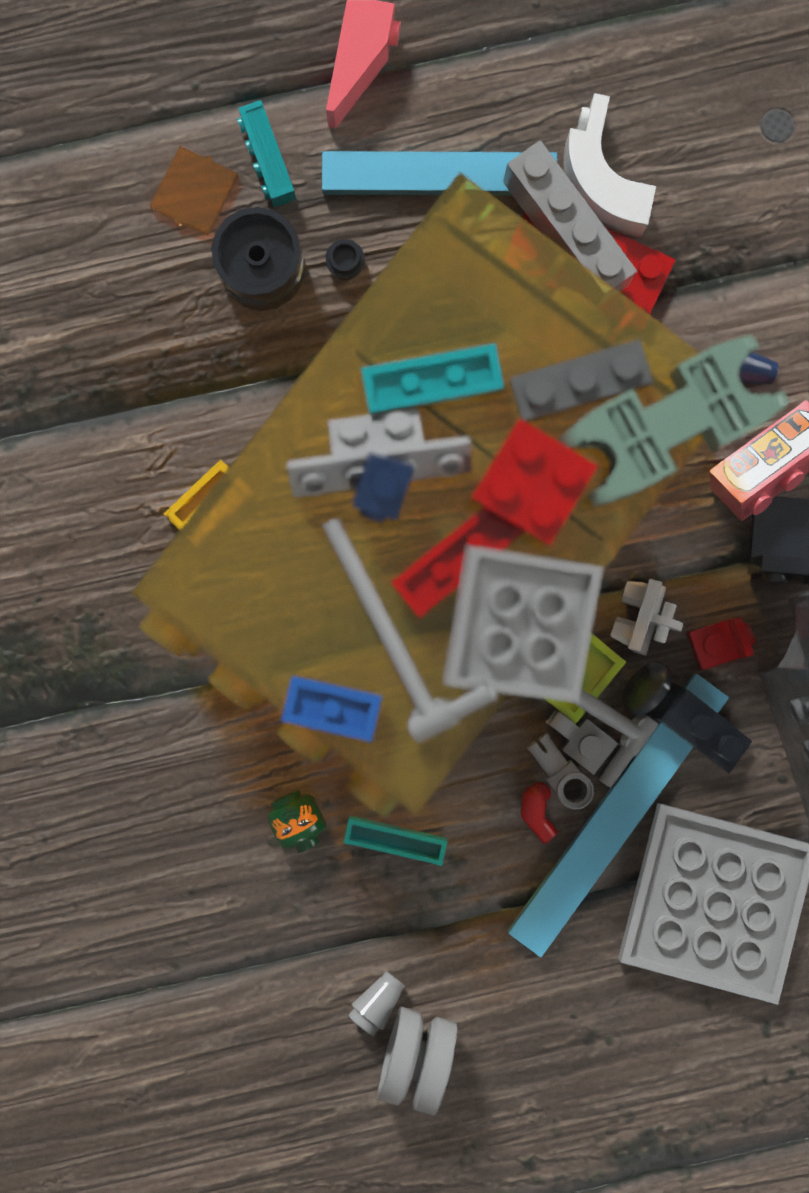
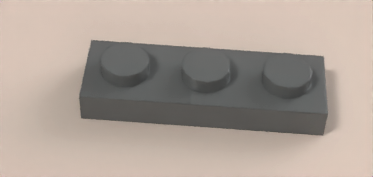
(580, 381)

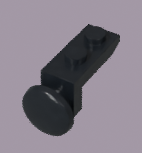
(654, 694)

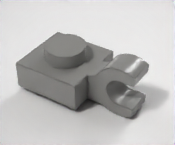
(584, 742)

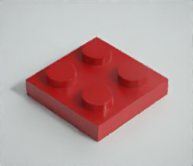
(534, 482)

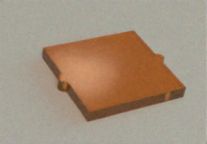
(194, 190)

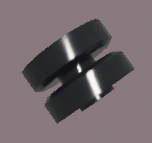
(258, 258)

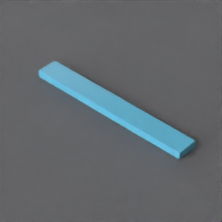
(606, 830)

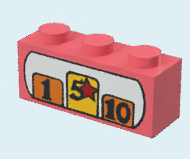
(765, 465)

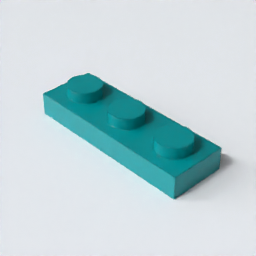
(432, 379)

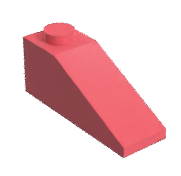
(362, 52)

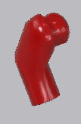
(533, 811)

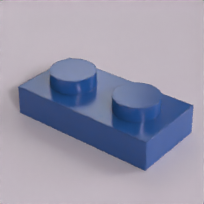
(331, 708)

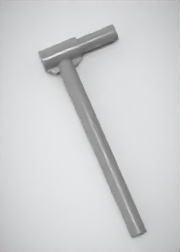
(430, 715)
(634, 737)

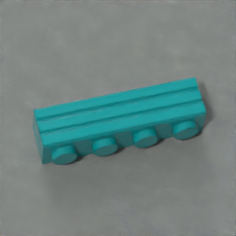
(267, 153)
(395, 840)

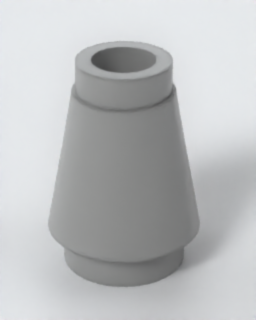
(376, 1004)

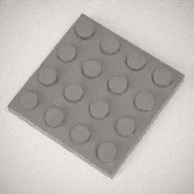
(717, 903)

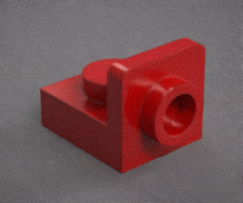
(721, 642)

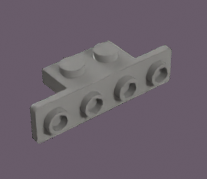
(389, 434)

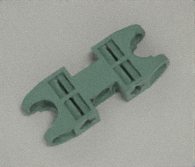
(706, 403)

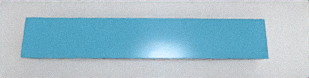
(412, 172)

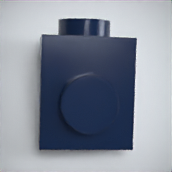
(382, 487)

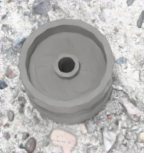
(423, 1062)

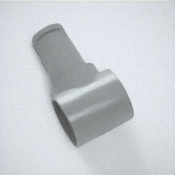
(561, 771)

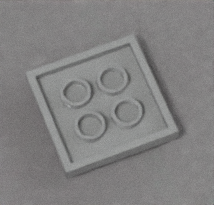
(522, 624)

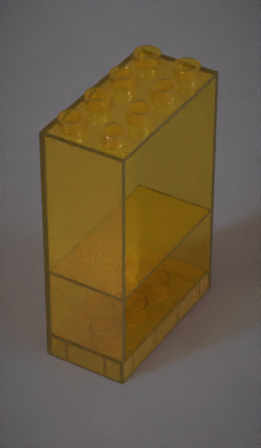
(253, 564)

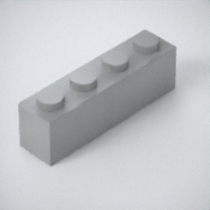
(565, 216)

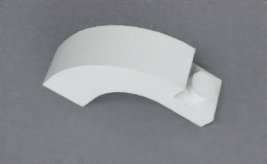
(615, 200)

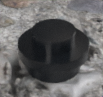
(345, 259)

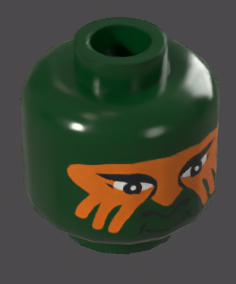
(296, 821)

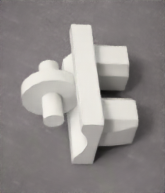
(649, 600)

